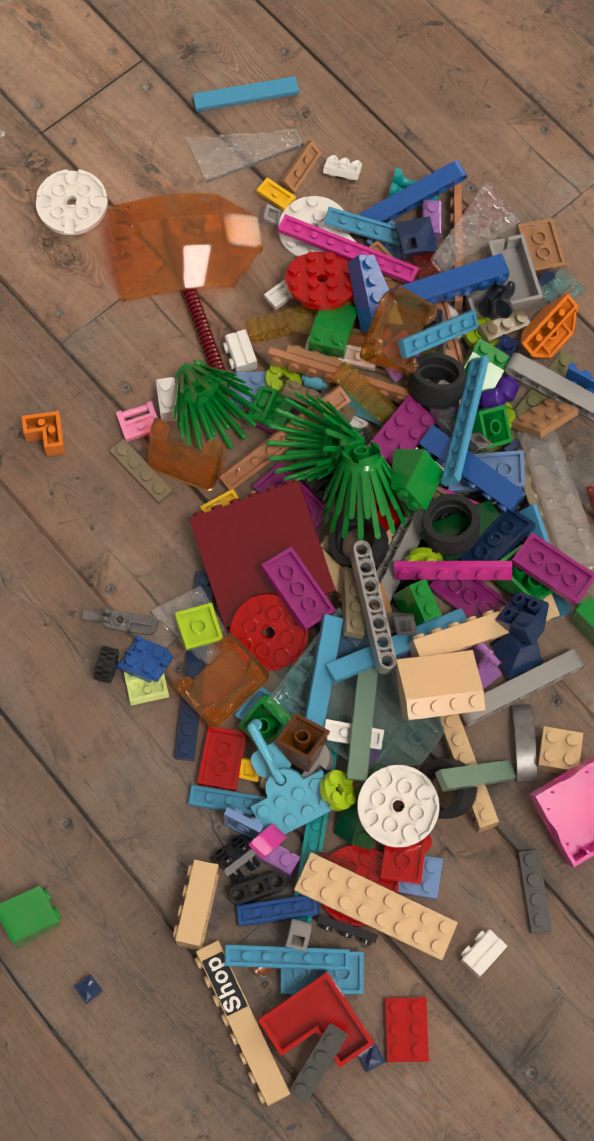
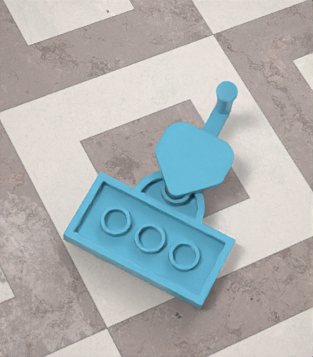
(288, 803)

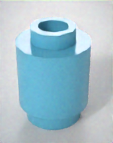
(314, 383)

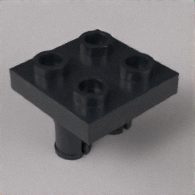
(234, 856)

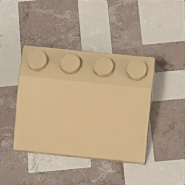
(439, 685)

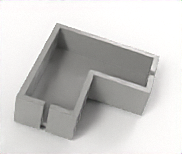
(522, 273)

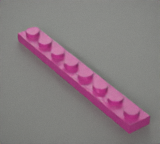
(345, 248)

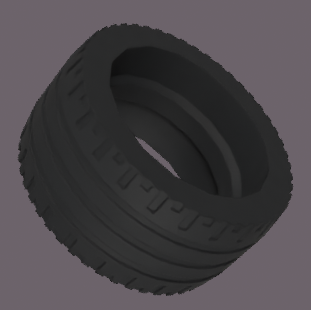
(437, 395)
(451, 504)
(336, 540)
(465, 797)

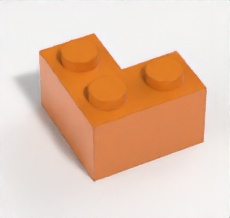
(47, 428)

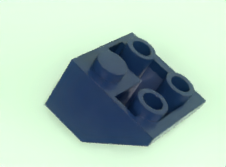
(416, 237)
(524, 617)
(516, 656)

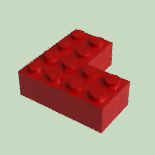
(312, 1011)

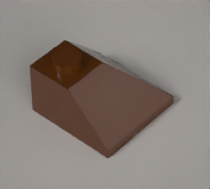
(302, 741)

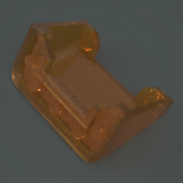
(396, 317)
(183, 461)
(224, 682)

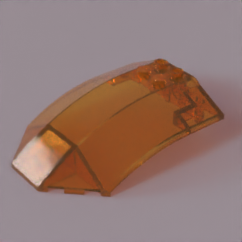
(181, 243)

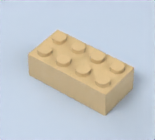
(197, 906)

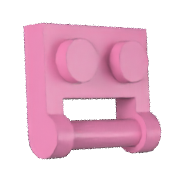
(138, 426)

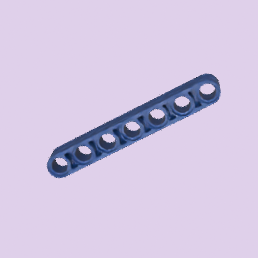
(416, 193)

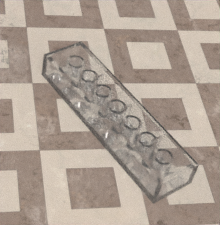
(558, 497)

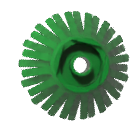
(199, 387)
(328, 439)
(364, 469)

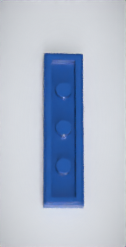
(276, 910)

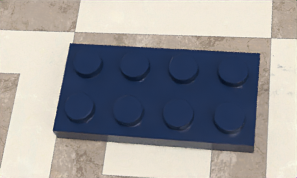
(500, 537)

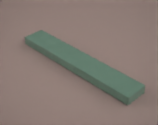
(361, 725)
(475, 775)

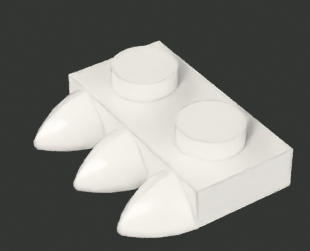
(342, 168)

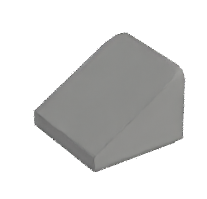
(269, 215)

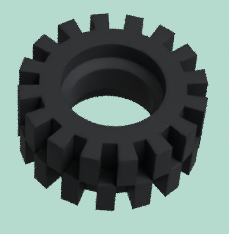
(106, 664)

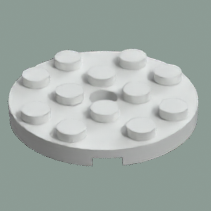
(312, 211)
(71, 219)
(377, 810)

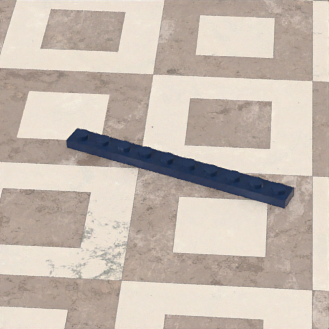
(189, 718)

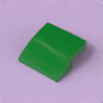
(269, 401)

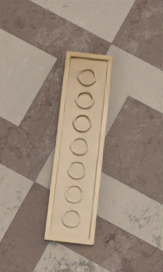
(375, 906)

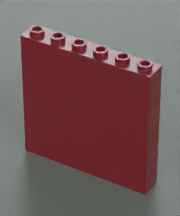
(249, 533)

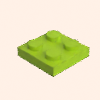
(198, 626)

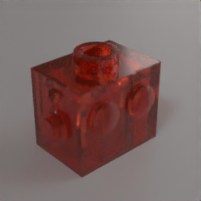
(425, 265)

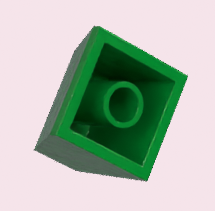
(493, 425)
(415, 477)
(419, 601)
(584, 618)
(29, 916)

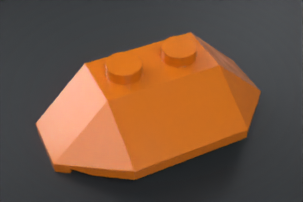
(550, 328)

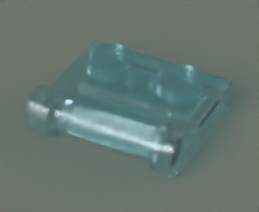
(559, 285)

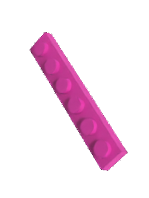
(453, 570)

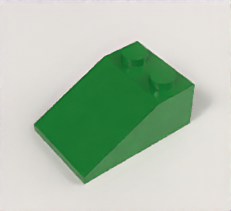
(333, 331)
(496, 365)
(523, 582)

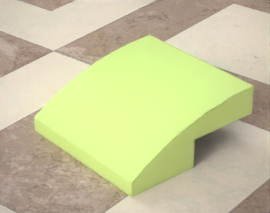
(142, 691)

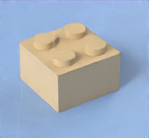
(559, 750)

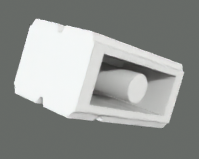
(240, 351)
(166, 396)
(483, 952)

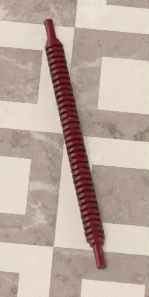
(203, 329)

